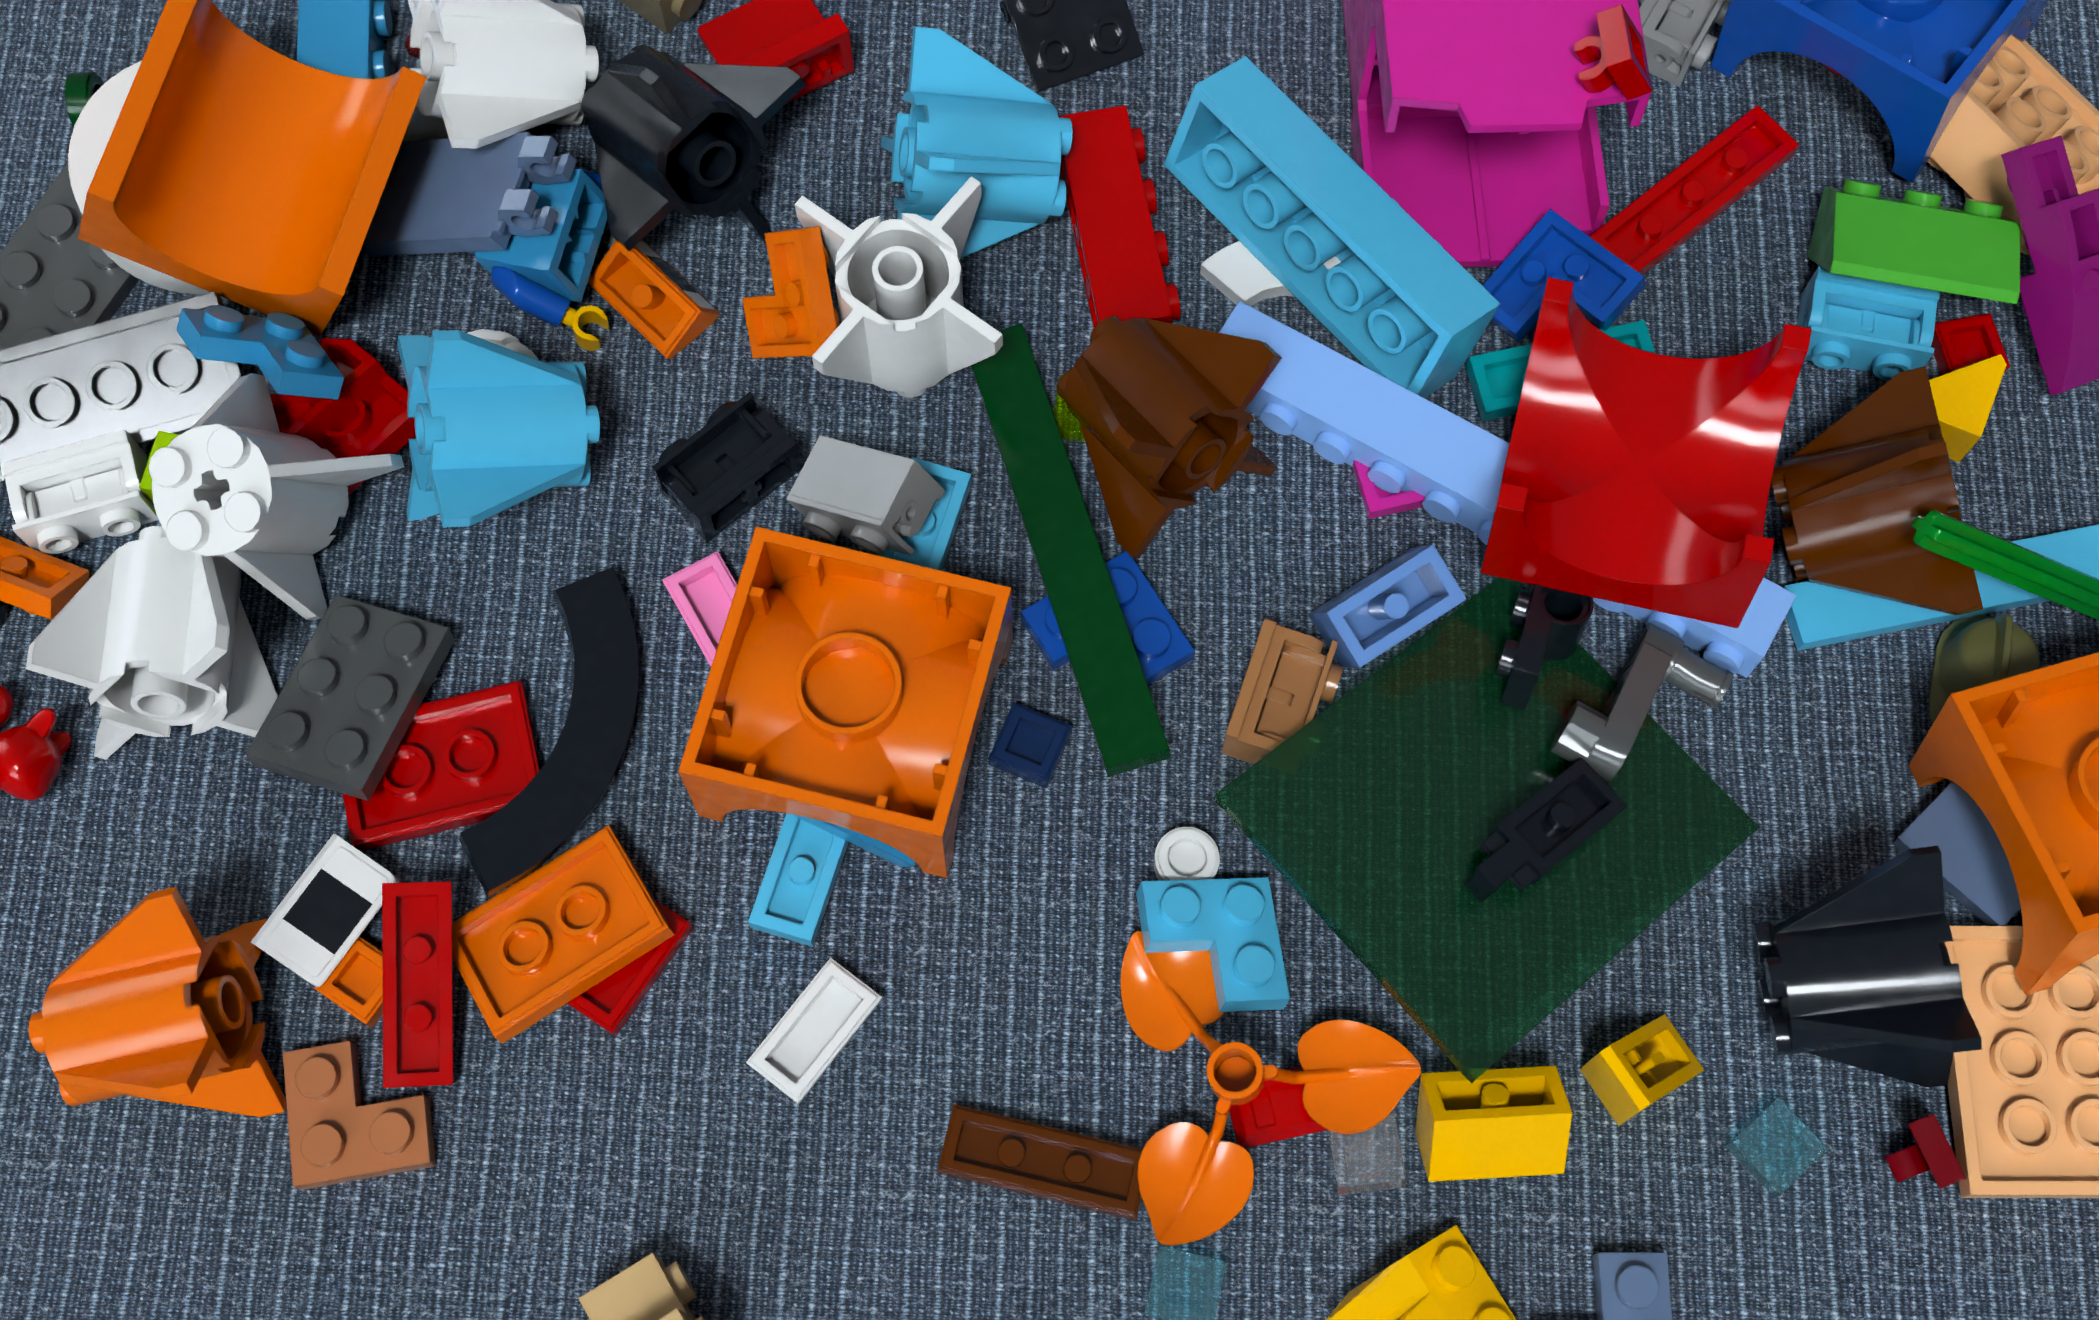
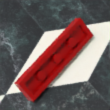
(1697, 191)

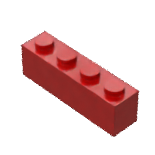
(1112, 220)

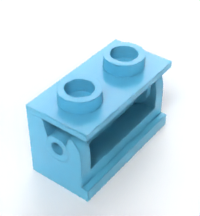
(1867, 324)

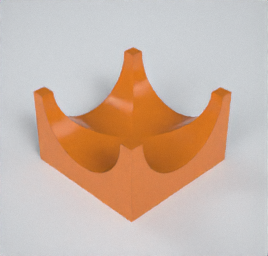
(848, 693)
(2033, 769)

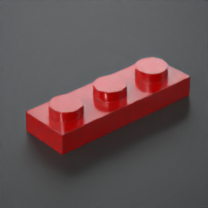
(417, 984)

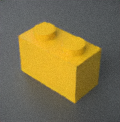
(1495, 1127)

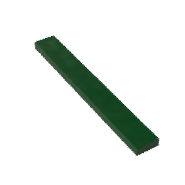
(1069, 559)

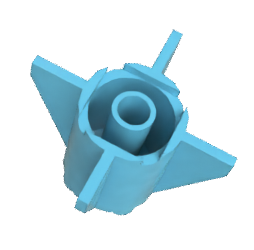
(981, 125)
(490, 426)

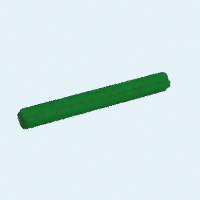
(2007, 562)

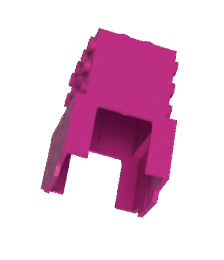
(1481, 115)

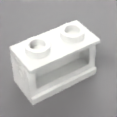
(78, 493)

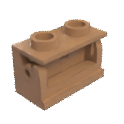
(1279, 691)

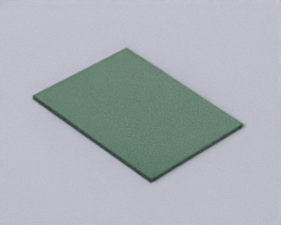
(1405, 778)

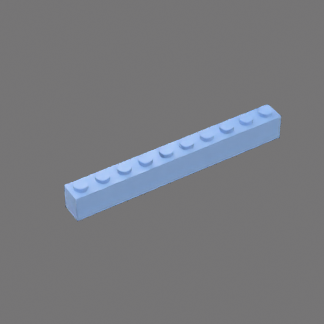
(1449, 461)

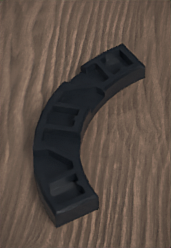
(588, 748)

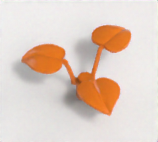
(1196, 1180)

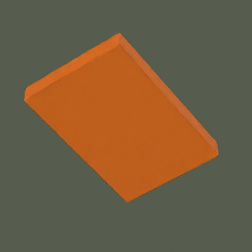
(556, 934)

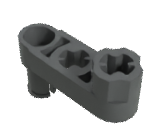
(1608, 736)

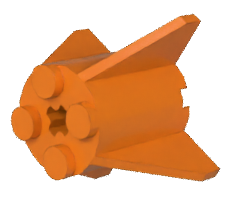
(160, 1015)

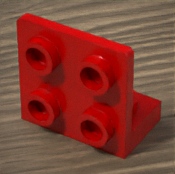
(782, 36)

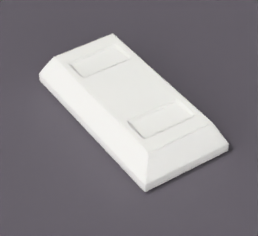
(814, 1030)

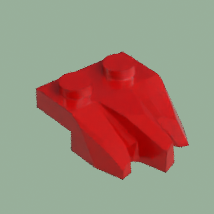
(363, 420)

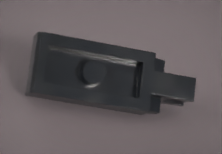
(1545, 831)

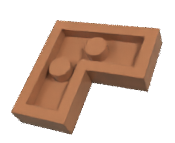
(339, 1138)

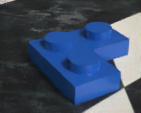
(1563, 252)
(1154, 633)

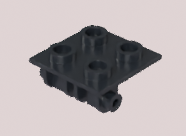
(1071, 37)

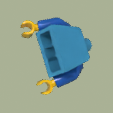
(553, 269)

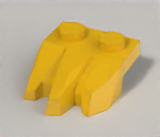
(1428, 1284)

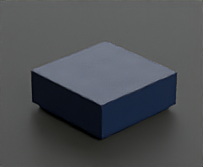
(1030, 745)

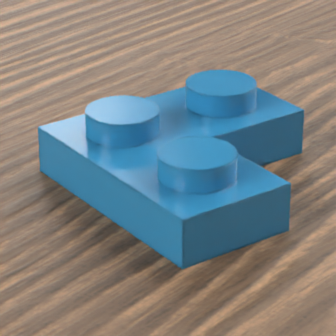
(276, 344)

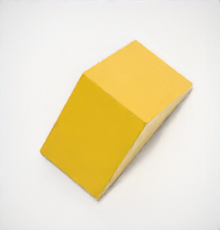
(1965, 401)
(1641, 1069)

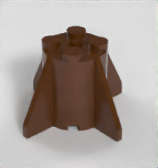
(1164, 416)
(1859, 494)

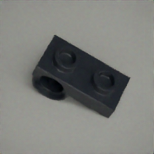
(1549, 629)

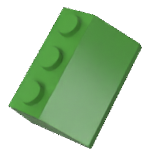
(1918, 241)

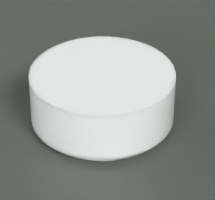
(1186, 855)

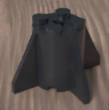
(681, 138)
(1870, 975)

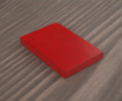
(451, 768)

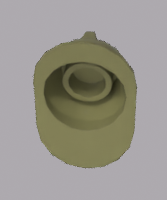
(1978, 653)

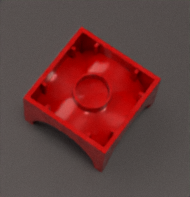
(1642, 468)

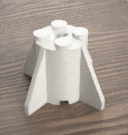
(497, 68)
(901, 297)
(257, 493)
(159, 645)

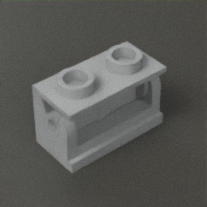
(1679, 35)
(863, 495)

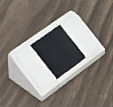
(324, 911)

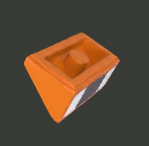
(652, 297)

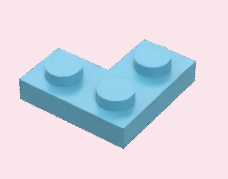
(1230, 921)

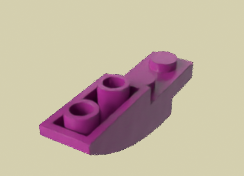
(2064, 250)

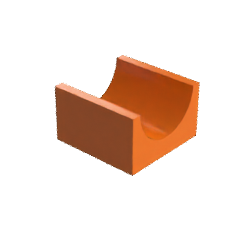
(246, 166)

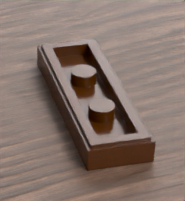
(1042, 1162)

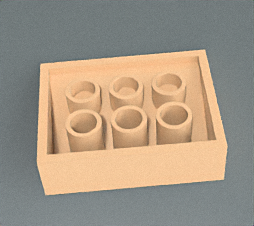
(2010, 107)

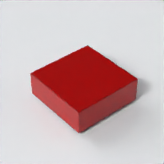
(1966, 342)

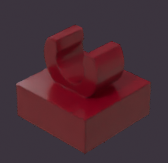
(1930, 1153)

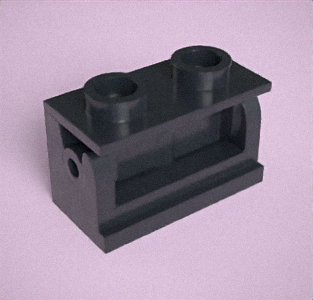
(727, 466)

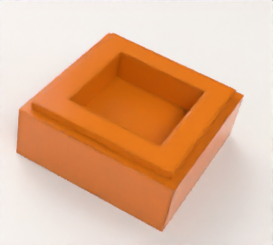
(358, 983)

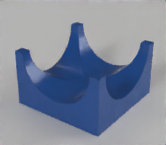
(1902, 54)

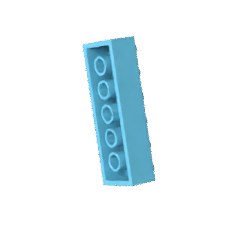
(1303, 201)

